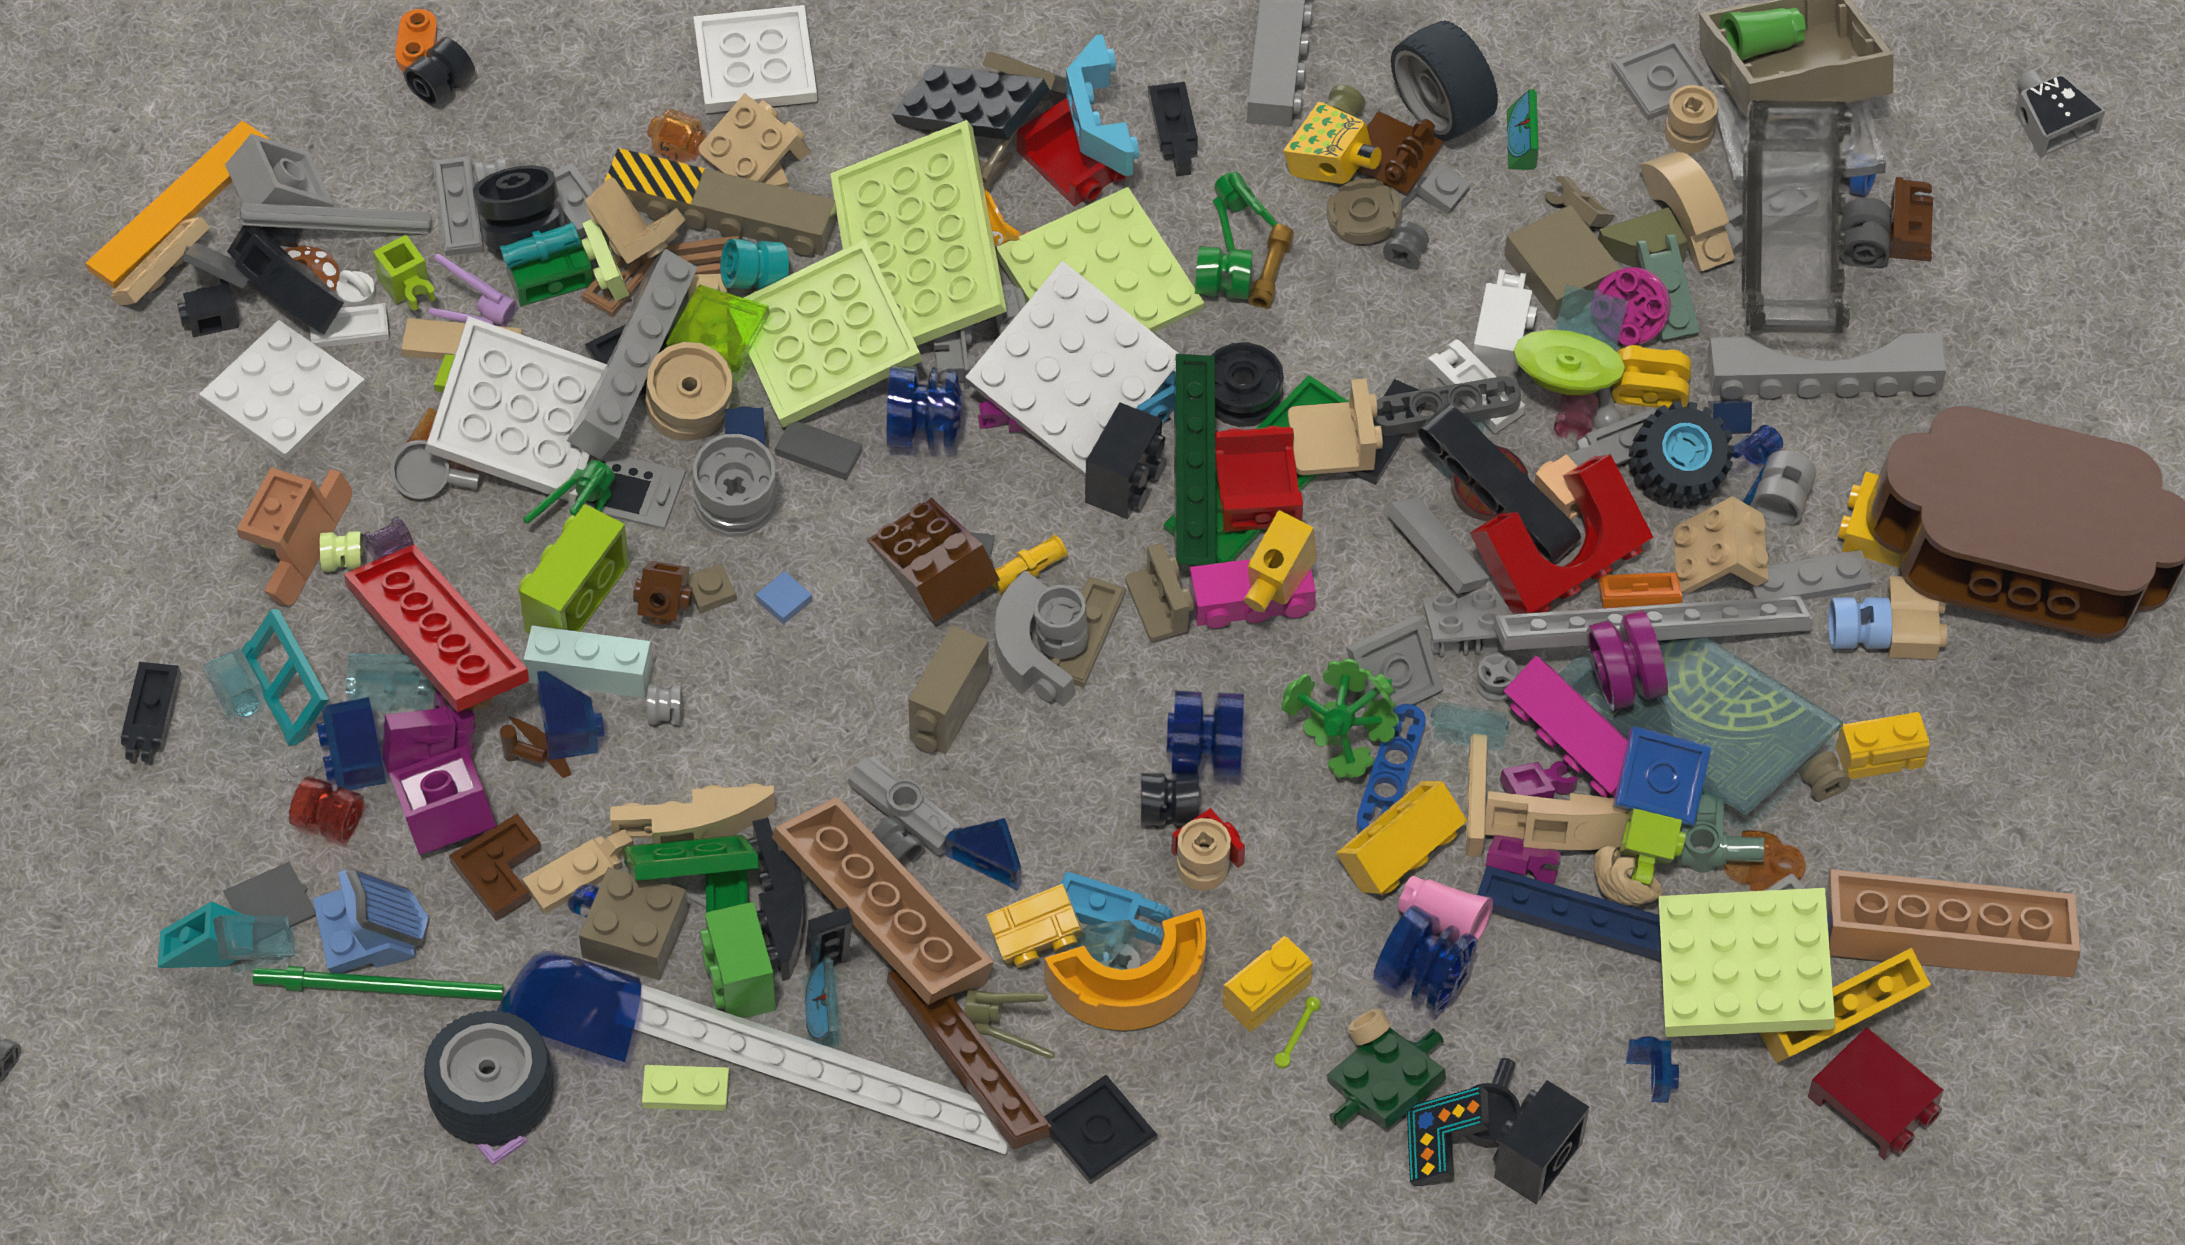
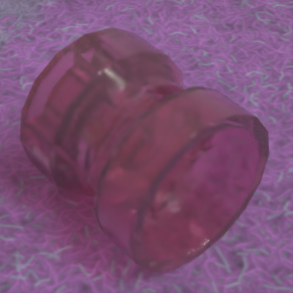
(1576, 414)

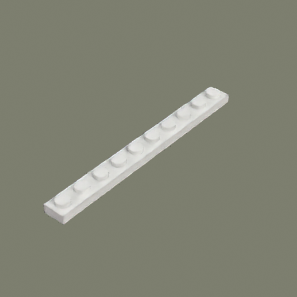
(817, 1067)

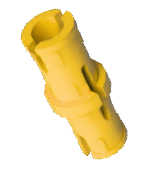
(1031, 561)

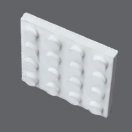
(1070, 365)
(513, 407)

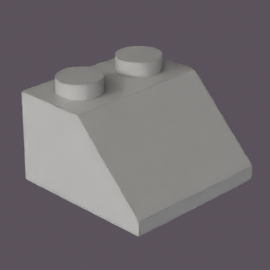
(276, 174)

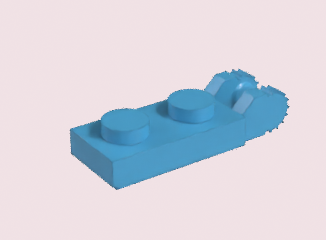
(1104, 903)

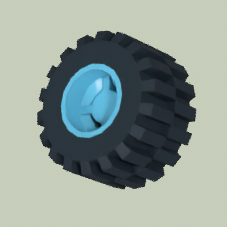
(1681, 454)

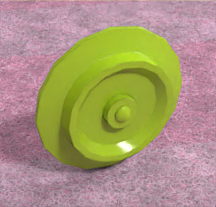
(1568, 361)

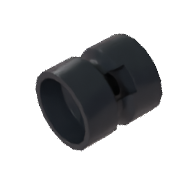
(442, 68)
(1169, 798)

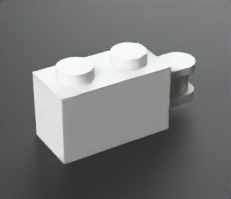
(1503, 321)

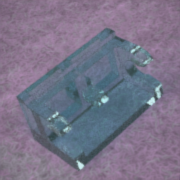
(387, 681)

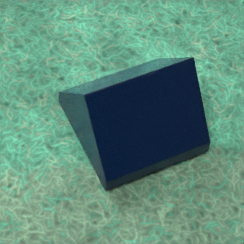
(1735, 414)

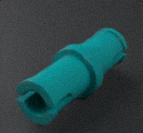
(540, 245)

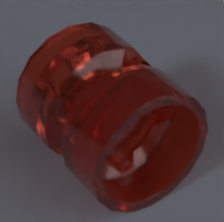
(321, 808)

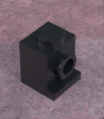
(208, 310)

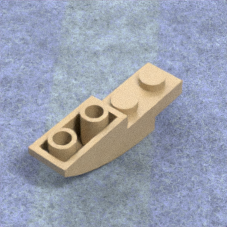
(712, 813)
(1556, 824)

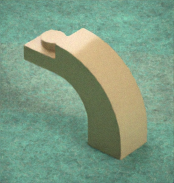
(1694, 200)

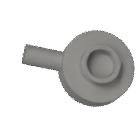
(425, 474)

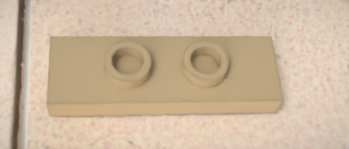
(168, 254)

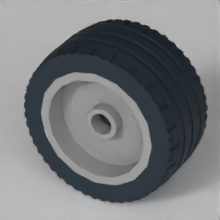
(488, 1077)

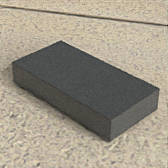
(819, 449)

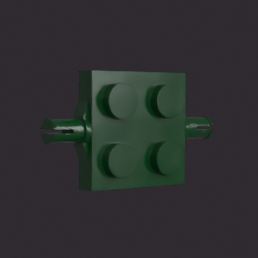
(1386, 1078)

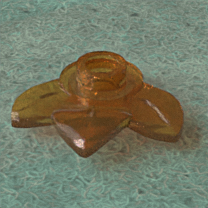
(1764, 875)

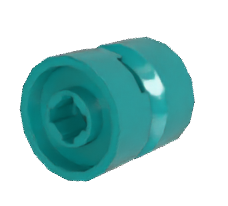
(753, 264)

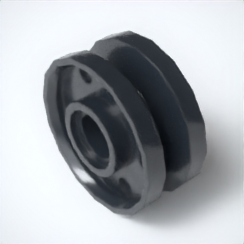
(1263, 382)

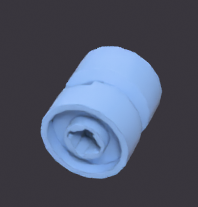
(1846, 619)

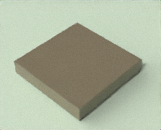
(1015, 67)

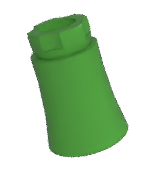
(1763, 31)

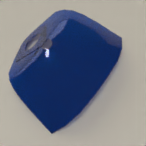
(575, 1003)

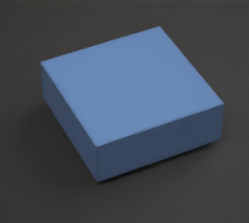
(784, 597)

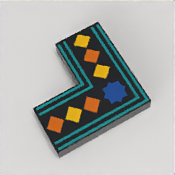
(1435, 1125)

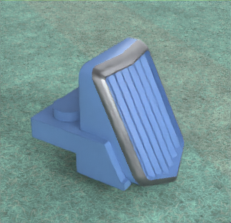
(369, 922)

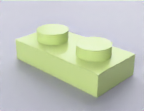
(608, 272)
(685, 1087)

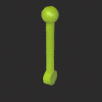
(1282, 1059)

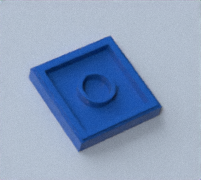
(1662, 775)

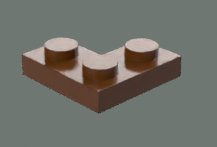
(488, 862)

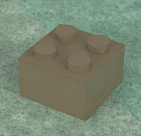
(633, 923)

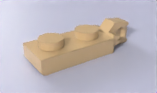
(583, 865)

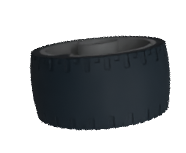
(1444, 79)

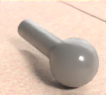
(1606, 413)

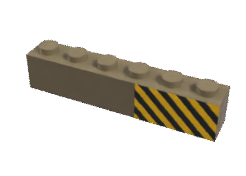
(725, 202)

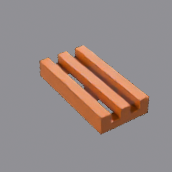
(1639, 589)

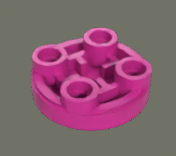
(1647, 305)

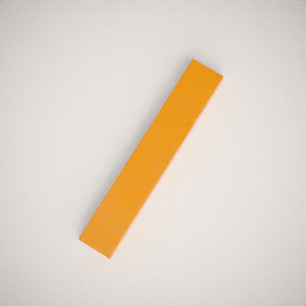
(177, 203)

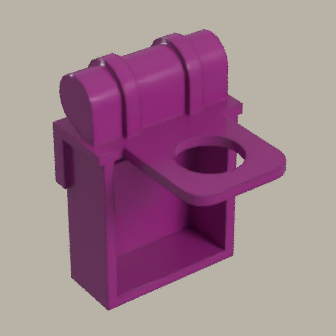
(425, 734)

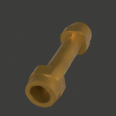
(1263, 289)

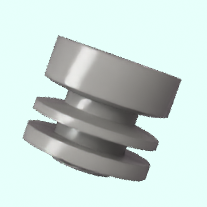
(734, 485)

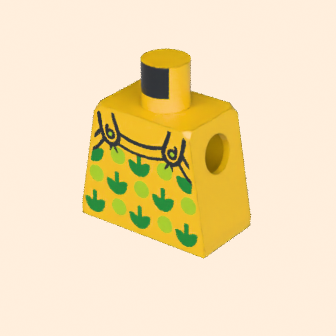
(1330, 147)

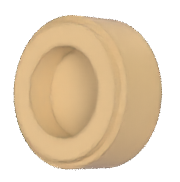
(1368, 1026)

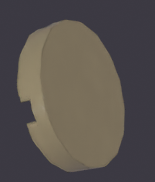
(1364, 211)

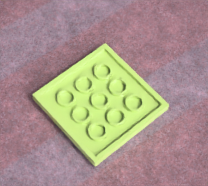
(1114, 251)
(829, 334)
(1746, 962)

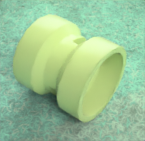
(341, 551)

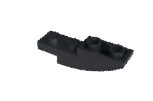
(284, 279)
(781, 901)

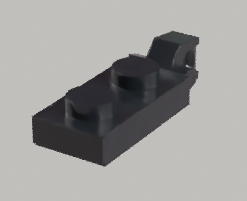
(1174, 124)

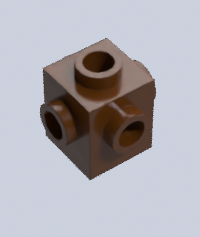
(663, 592)

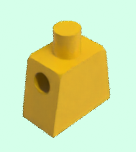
(1280, 562)

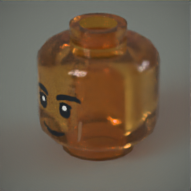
(676, 135)

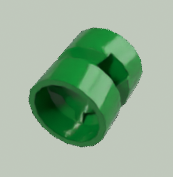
(1209, 269)

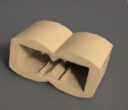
(1914, 622)

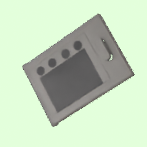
(639, 489)

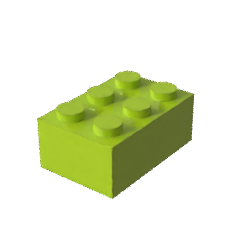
(575, 572)

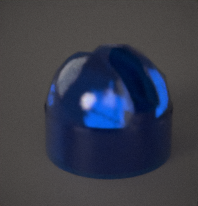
(584, 895)

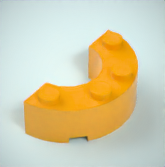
(1136, 995)

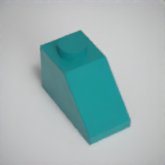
(193, 940)

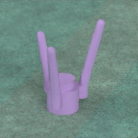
(493, 305)

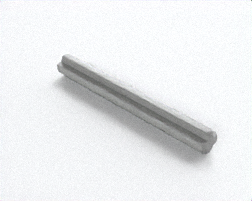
(334, 218)

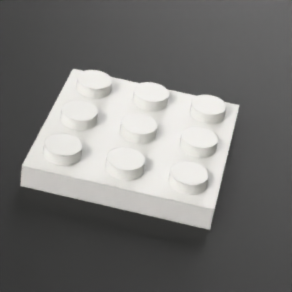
(756, 55)
(282, 390)

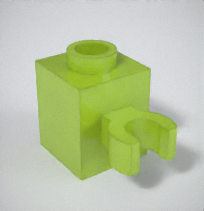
(403, 272)
(1651, 840)

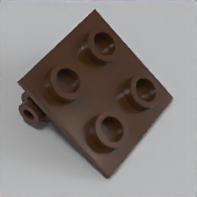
(1404, 151)

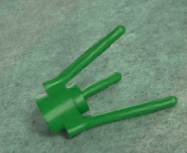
(1236, 195)
(591, 484)

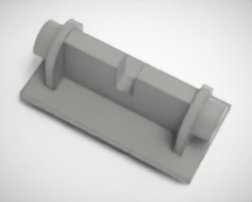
(956, 356)

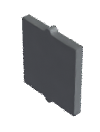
(215, 264)
(272, 894)

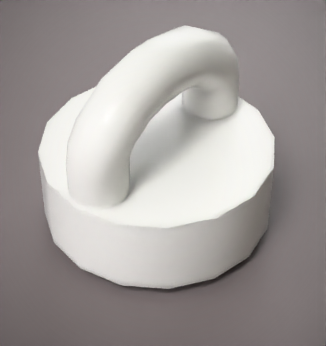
(355, 288)

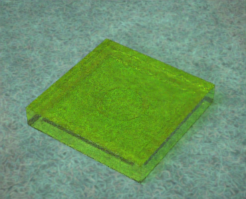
(721, 323)

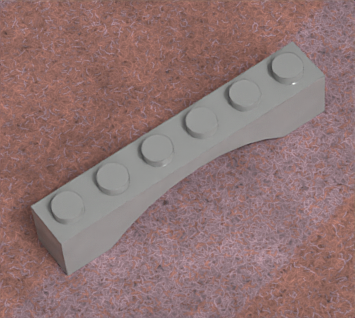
(1748, 368)
(627, 369)

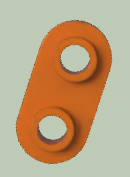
(415, 37)

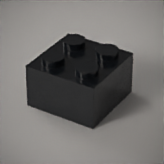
(1124, 461)
(1540, 1141)

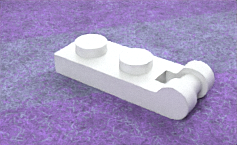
(1469, 370)

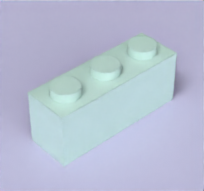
(590, 660)

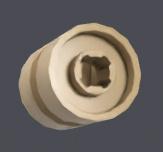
(1691, 119)
(1203, 854)

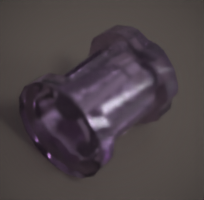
(388, 539)

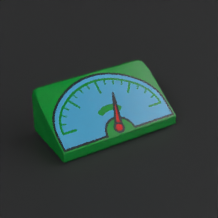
(1523, 132)

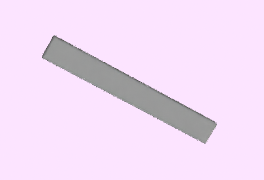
(1667, 620)

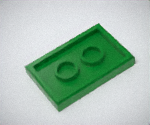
(690, 857)

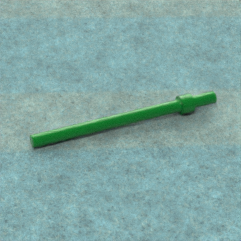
(297, 978)

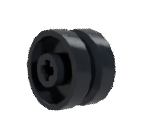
(517, 204)

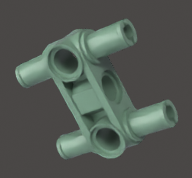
(1709, 833)

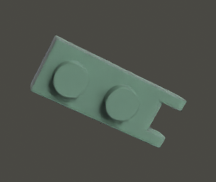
(1670, 269)

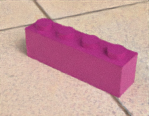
(1570, 722)

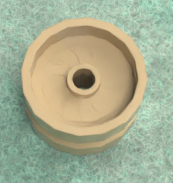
(688, 391)

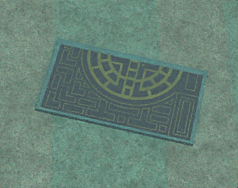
(1720, 701)

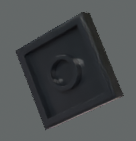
(1099, 1129)

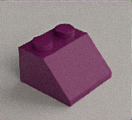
(442, 800)

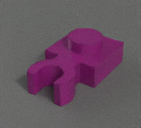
(1534, 781)

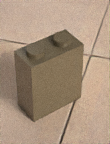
(1558, 253)
(948, 690)

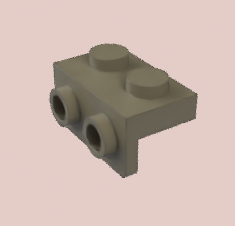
(1159, 597)

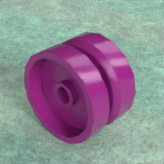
(1627, 660)

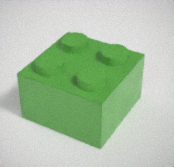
(738, 961)

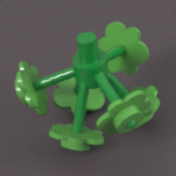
(1335, 719)

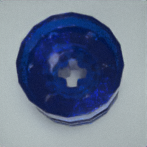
(922, 408)
(1433, 963)

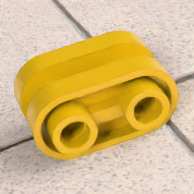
(1653, 377)

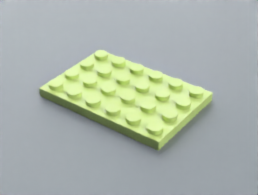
(926, 229)

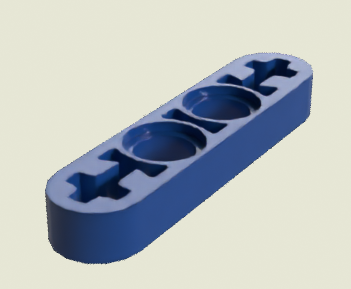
(1390, 773)

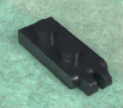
(149, 709)

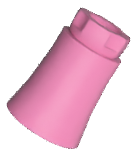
(1450, 905)

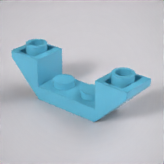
(1104, 143)

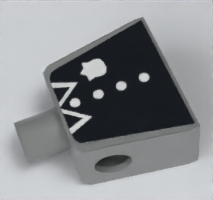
(2056, 112)

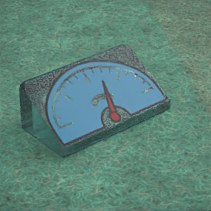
(821, 1005)

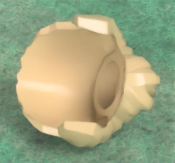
(1615, 879)

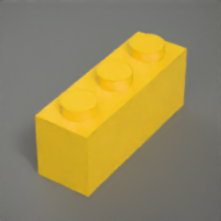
(1402, 837)

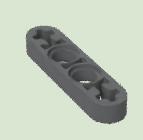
(1447, 395)

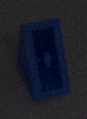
(987, 850)

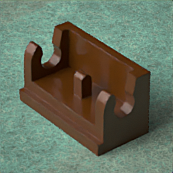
(1911, 220)

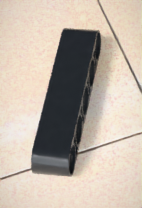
(1497, 480)

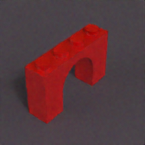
(1611, 532)

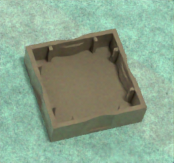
(1835, 62)

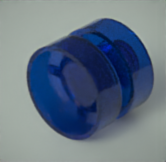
(1196, 733)

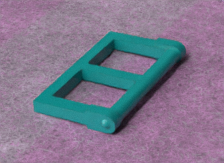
(296, 662)

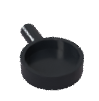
(1501, 1104)

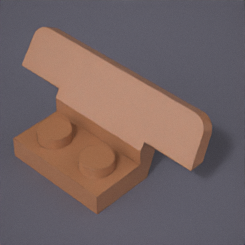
(289, 518)

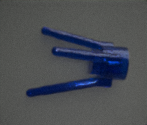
(1757, 449)

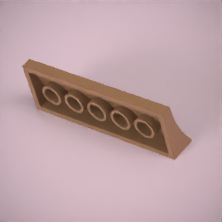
(884, 901)
(1952, 924)

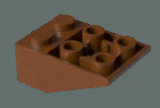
(934, 559)

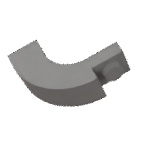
(1015, 650)

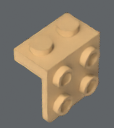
(751, 140)
(625, 227)
(1336, 434)
(1721, 542)

